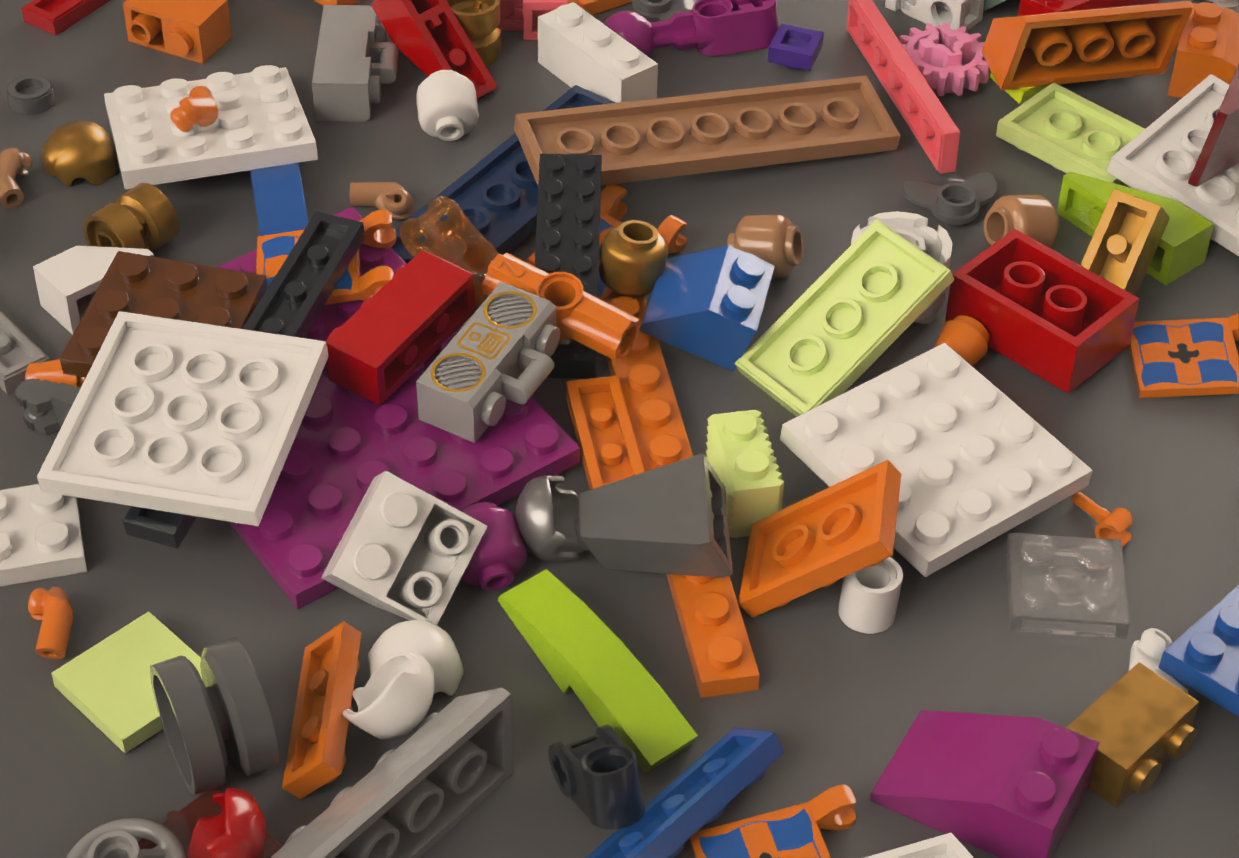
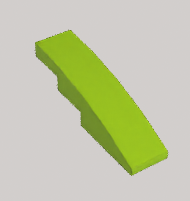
(598, 667)

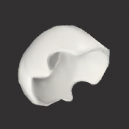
(429, 642)
(394, 696)

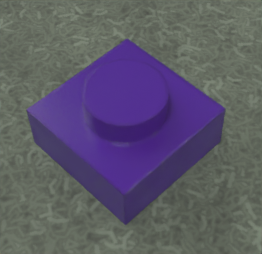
(795, 47)

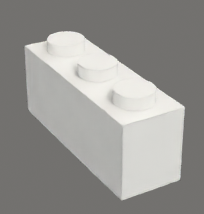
(594, 56)

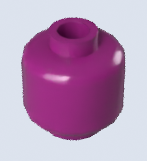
(500, 550)

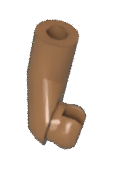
(384, 196)

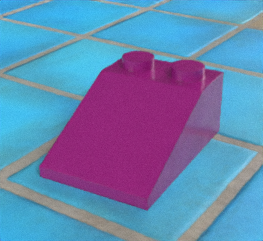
(990, 780)

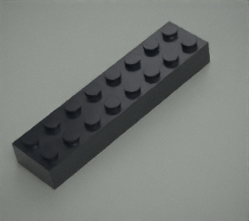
(570, 240)

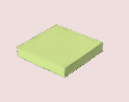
(114, 680)

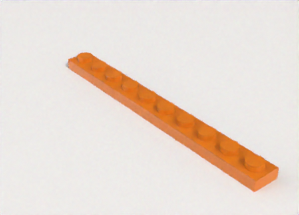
(704, 605)

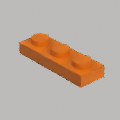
(603, 430)
(318, 725)

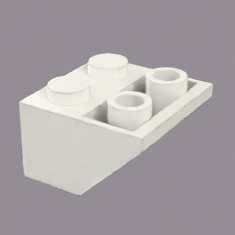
(404, 550)

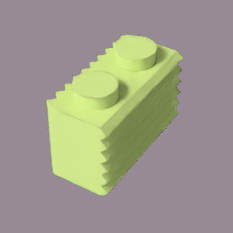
(747, 467)

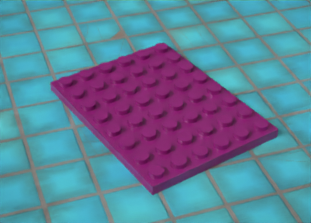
(353, 440)

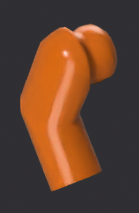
(196, 109)
(57, 619)

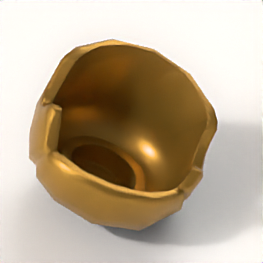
(80, 151)

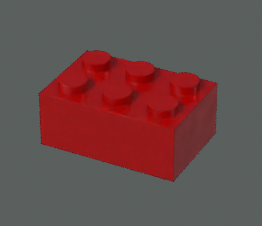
(1043, 309)

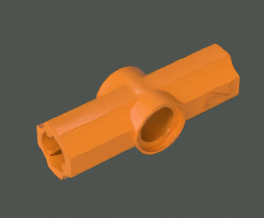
(577, 312)

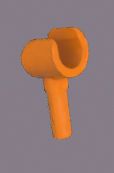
(1110, 524)

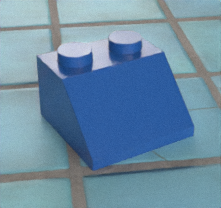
(709, 303)

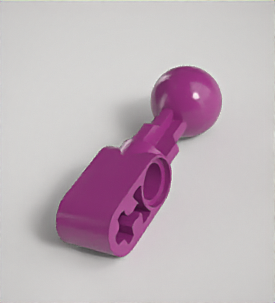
(711, 27)

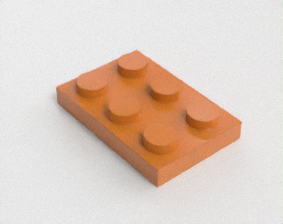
(821, 539)

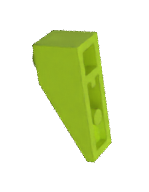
(1181, 245)

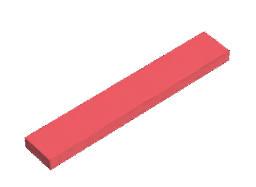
(904, 84)

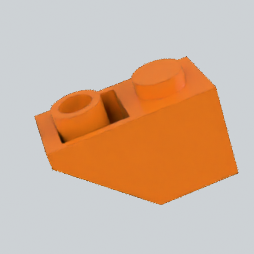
(179, 27)

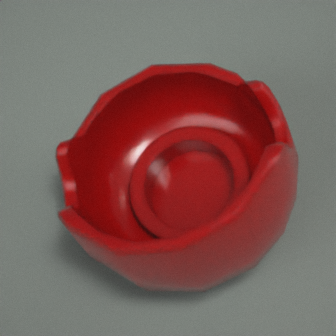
(233, 833)

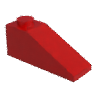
(433, 39)

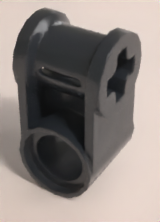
(600, 778)

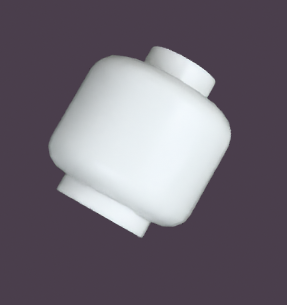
(447, 103)

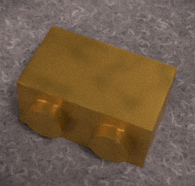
(1125, 240)
(1138, 730)

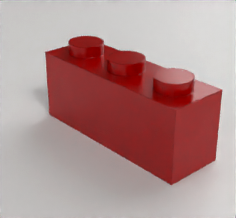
(400, 327)

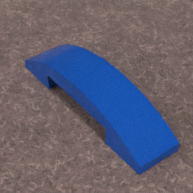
(279, 199)

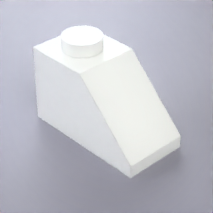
(72, 278)

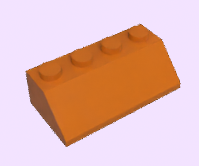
(1084, 44)

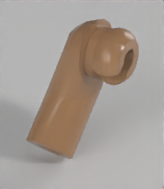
(12, 166)

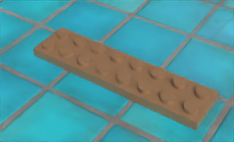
(715, 130)

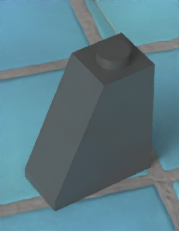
(659, 521)

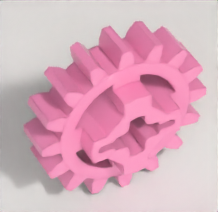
(947, 57)

